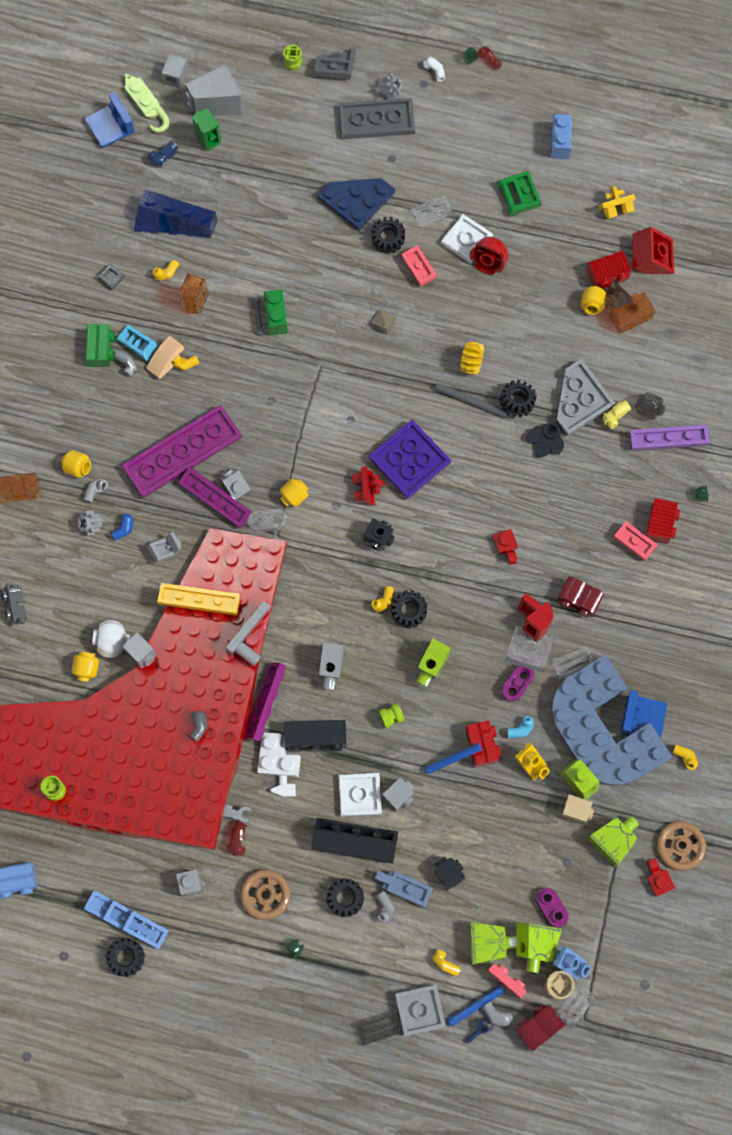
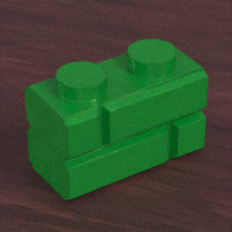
(206, 129)
(275, 312)
(99, 345)

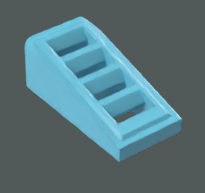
(147, 349)

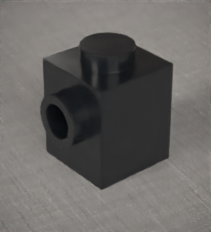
(449, 872)

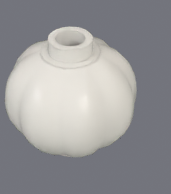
(110, 638)

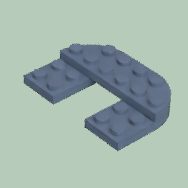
(588, 737)

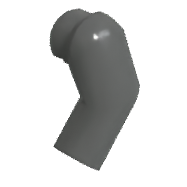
(200, 725)

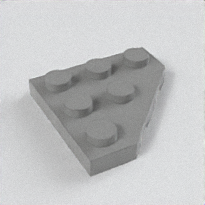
(581, 398)

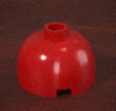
(489, 255)

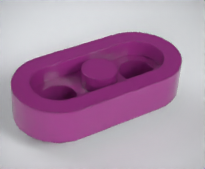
(517, 683)
(552, 907)

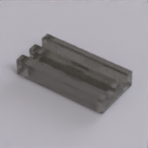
(619, 294)
(397, 1023)

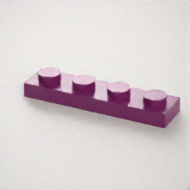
(215, 497)
(264, 701)

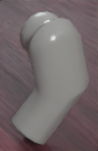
(130, 368)
(94, 488)
(387, 908)
(496, 1017)

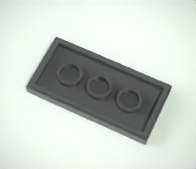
(376, 118)

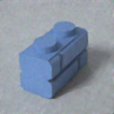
(561, 136)
(17, 879)

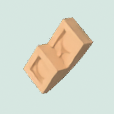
(162, 358)

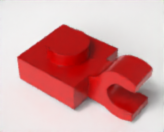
(506, 543)
(660, 880)

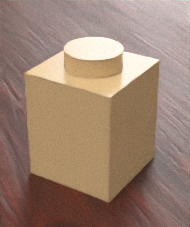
(577, 809)

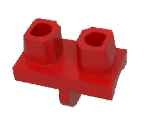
(370, 484)

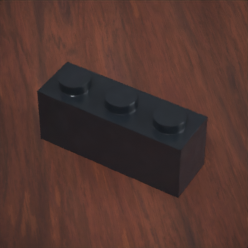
(315, 735)

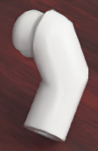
(436, 66)

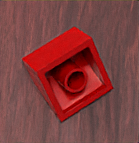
(653, 252)

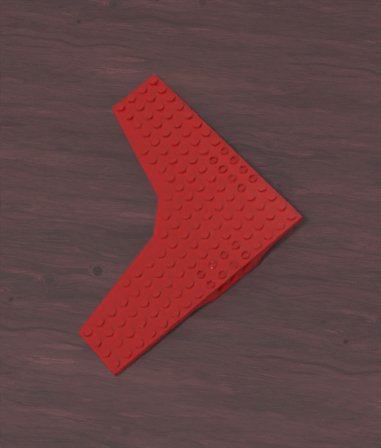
(129, 744)

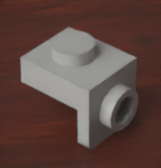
(234, 482)
(165, 548)

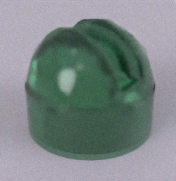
(470, 55)
(701, 493)
(294, 948)

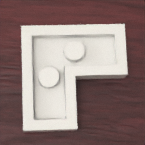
(272, 761)

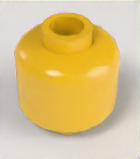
(593, 300)
(76, 464)
(293, 492)
(85, 666)

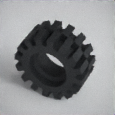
(388, 245)
(518, 389)
(414, 598)
(345, 884)
(134, 966)

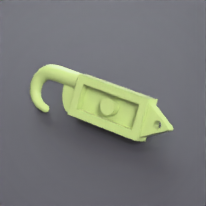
(145, 101)

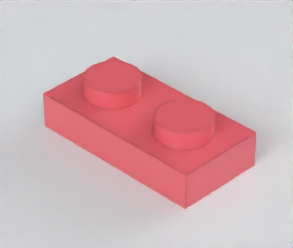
(418, 266)
(635, 541)
(515, 986)

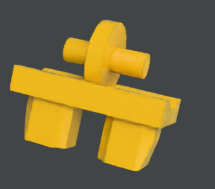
(609, 207)
(532, 762)

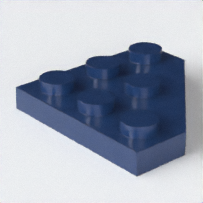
(356, 199)

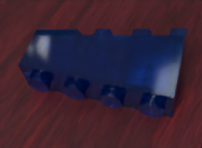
(172, 216)

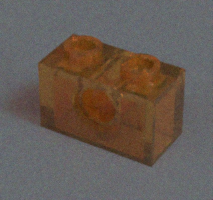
(193, 294)
(624, 320)
(19, 487)

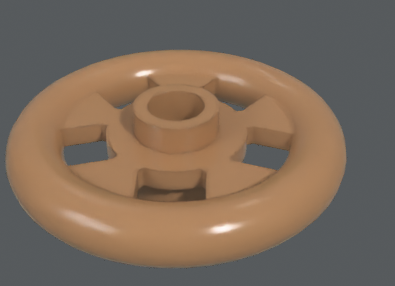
(666, 853)
(253, 881)

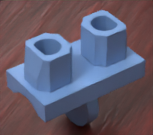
(571, 963)

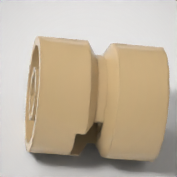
(559, 985)

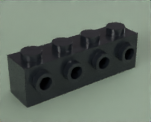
(354, 840)

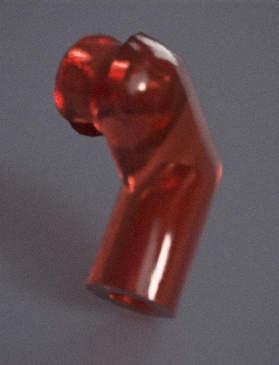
(485, 52)

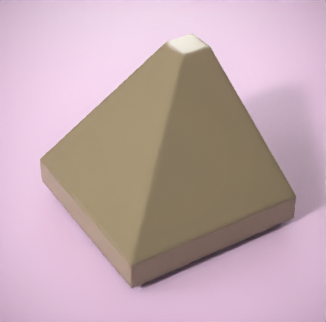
(383, 321)

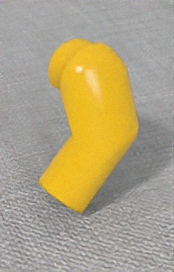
(163, 274)
(184, 364)
(384, 602)
(687, 755)
(444, 965)

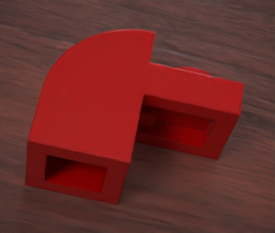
(538, 617)

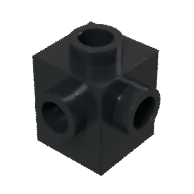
(379, 534)

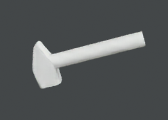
(284, 789)

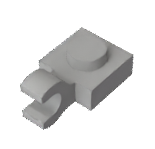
(231, 814)

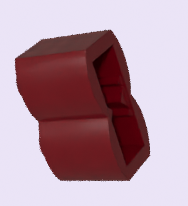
(580, 596)
(540, 1027)

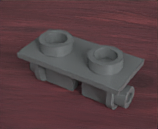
(13, 612)

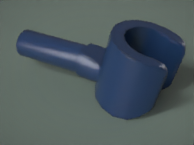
(480, 1030)

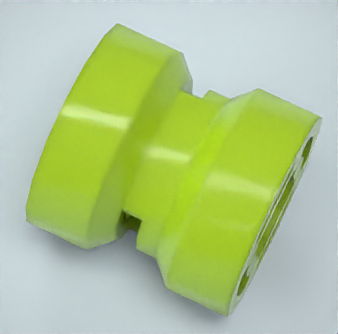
(292, 57)
(391, 715)
(49, 788)

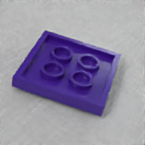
(409, 459)

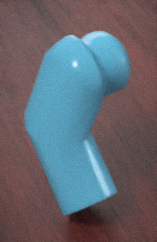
(523, 729)

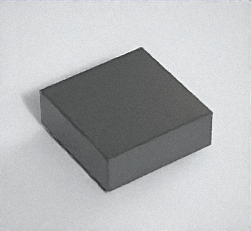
(111, 276)

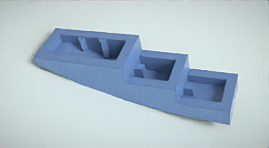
(125, 919)

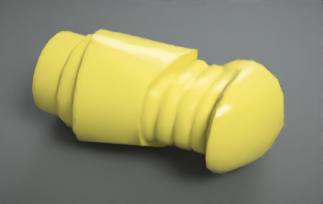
(619, 410)

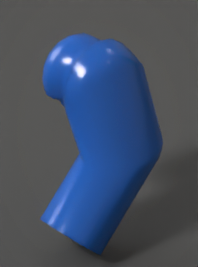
(125, 528)

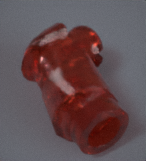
(236, 838)

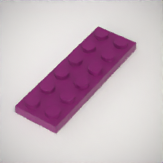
(182, 450)

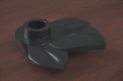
(546, 443)

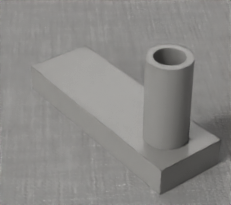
(237, 645)

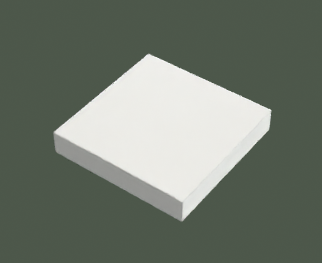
(464, 236)
(360, 794)

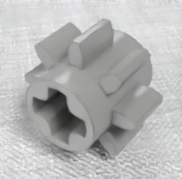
(390, 86)
(89, 522)

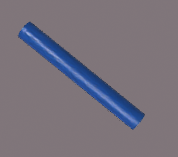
(453, 758)
(475, 1006)

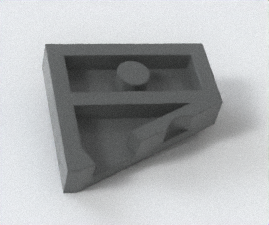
(335, 64)

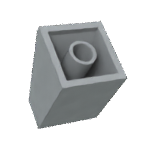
(215, 92)

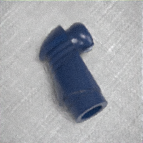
(165, 153)

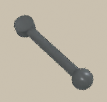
(260, 331)

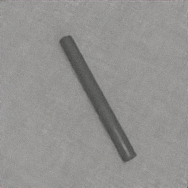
(471, 400)

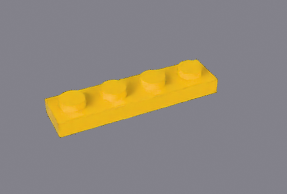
(199, 599)

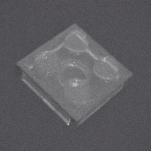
(527, 652)

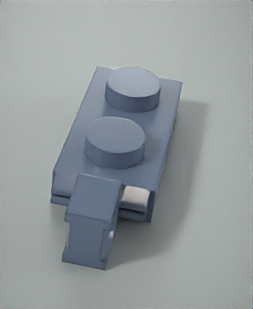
(405, 887)

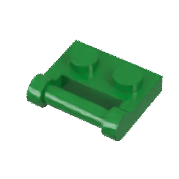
(525, 192)

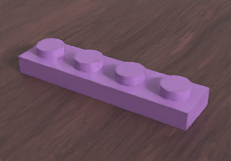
(669, 437)

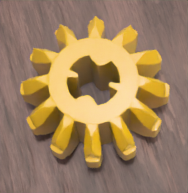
(472, 358)

